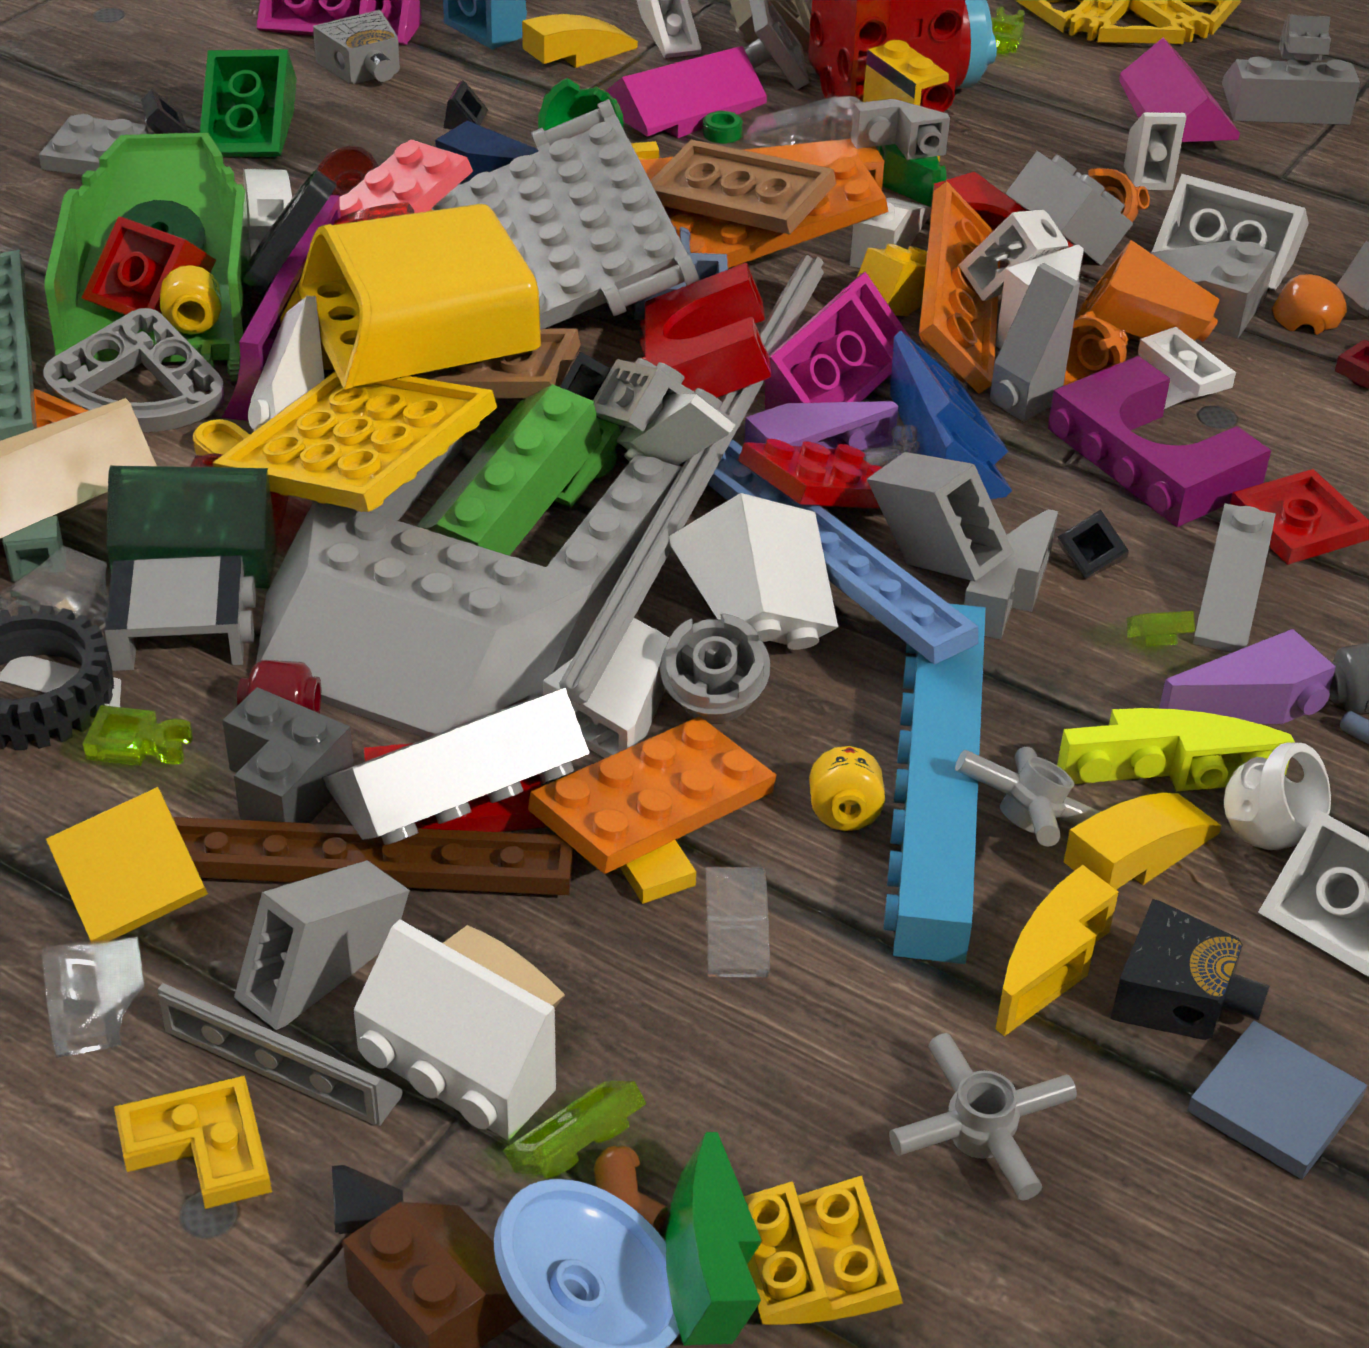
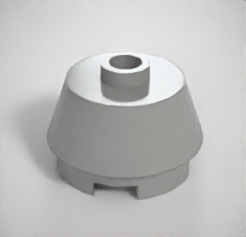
(715, 667)

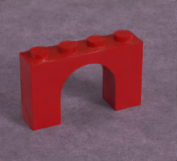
(709, 332)

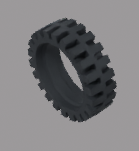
(71, 703)

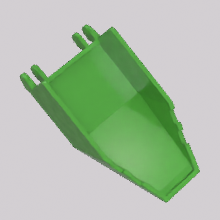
(136, 171)

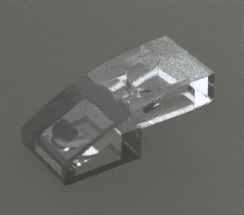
(737, 922)

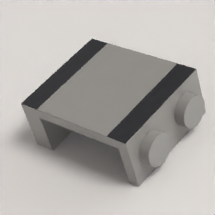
(178, 599)

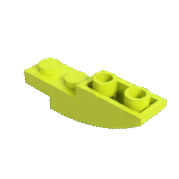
(1188, 746)

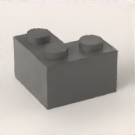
(282, 757)

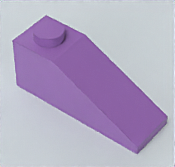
(827, 424)
(1257, 684)

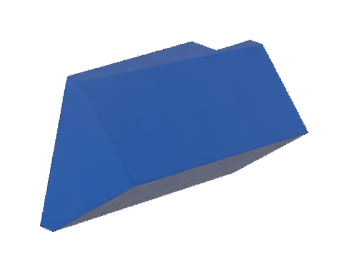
(944, 414)

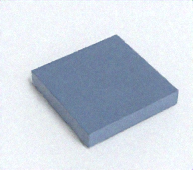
(1277, 1099)

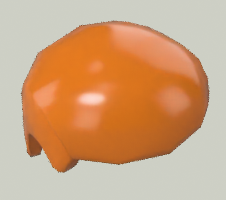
(1310, 301)

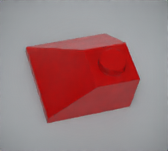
(136, 265)

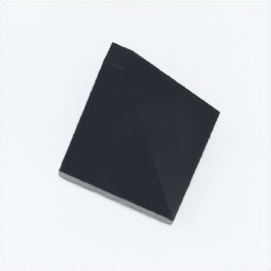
(359, 1198)

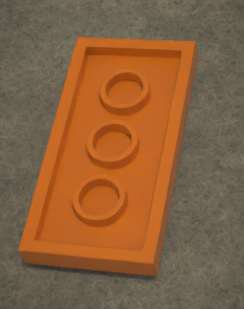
(651, 794)

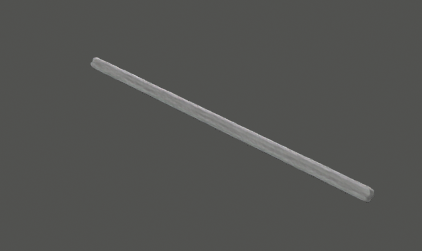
(679, 503)

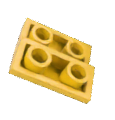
(819, 1254)

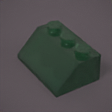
(191, 515)

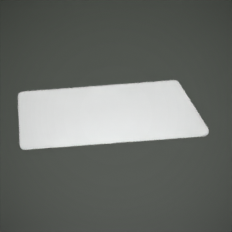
(45, 676)

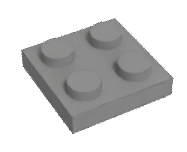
(83, 141)

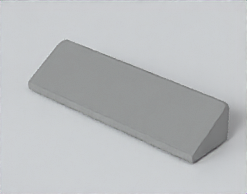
(277, 1056)

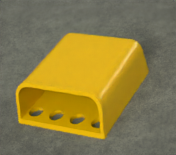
(422, 293)

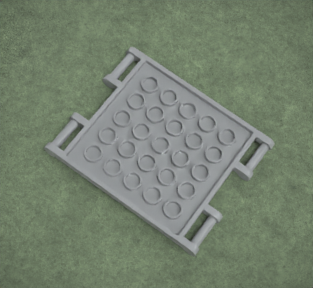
(583, 218)

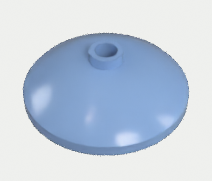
(584, 1267)

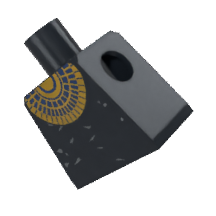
(1184, 976)

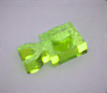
(1008, 30)
(131, 734)

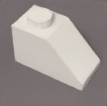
(1154, 150)

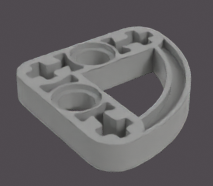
(133, 350)

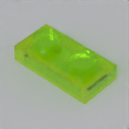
(592, 1117)

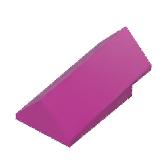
(301, 15)
(1167, 84)
(685, 92)
(837, 352)

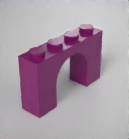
(1173, 480)

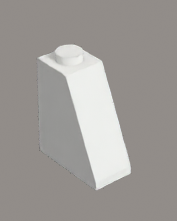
(626, 694)

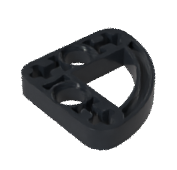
(287, 231)

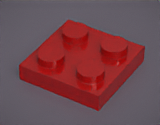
(1308, 517)

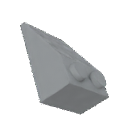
(1230, 271)

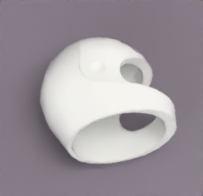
(1268, 806)

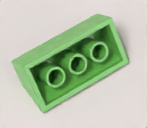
(518, 471)

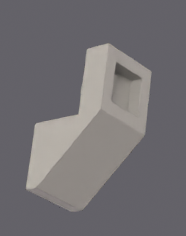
(913, 128)

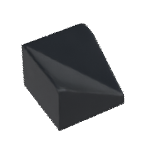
(1093, 545)

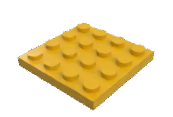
(360, 440)

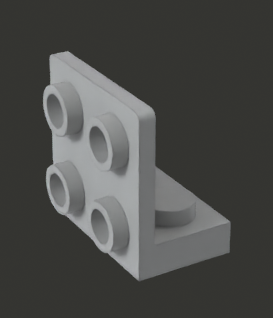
(635, 393)

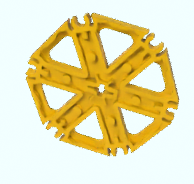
(1172, 19)

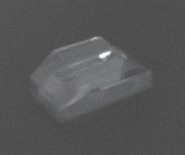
(62, 581)
(89, 992)

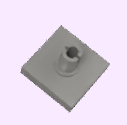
(776, 41)

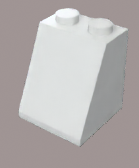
(762, 567)

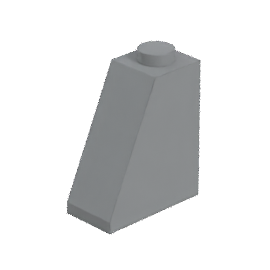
(315, 938)

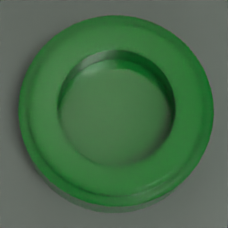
(722, 127)

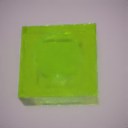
(1160, 628)

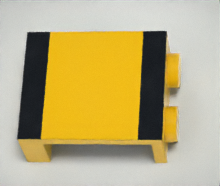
(899, 73)

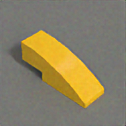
(574, 39)
(1139, 838)
(1056, 946)

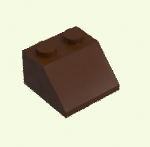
(429, 1277)

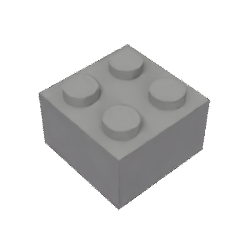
(1072, 203)

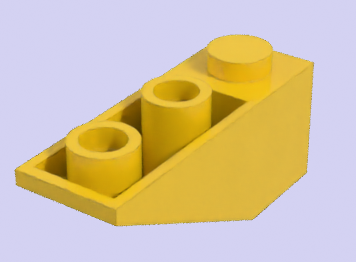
(897, 276)

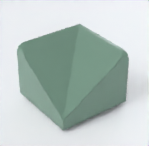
(31, 546)

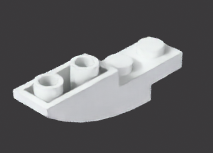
(266, 198)

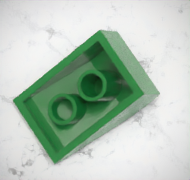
(248, 101)

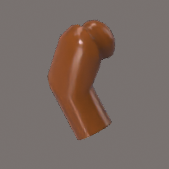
(617, 1175)

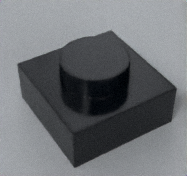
(161, 115)

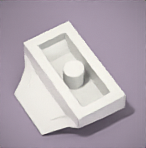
(1187, 364)

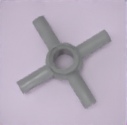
(1032, 795)
(984, 1115)

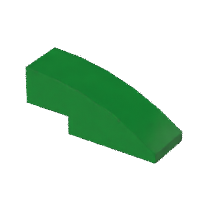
(709, 1249)

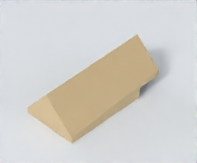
(67, 464)

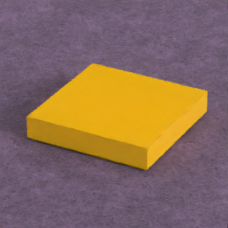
(126, 866)

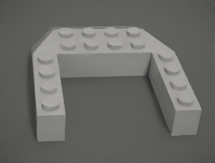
(439, 627)

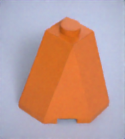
(1150, 296)

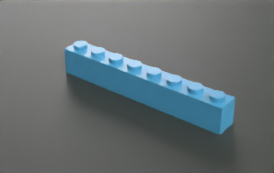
(940, 804)

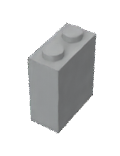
(941, 515)

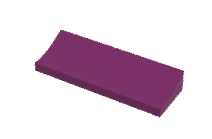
(265, 324)

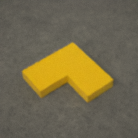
(202, 1122)

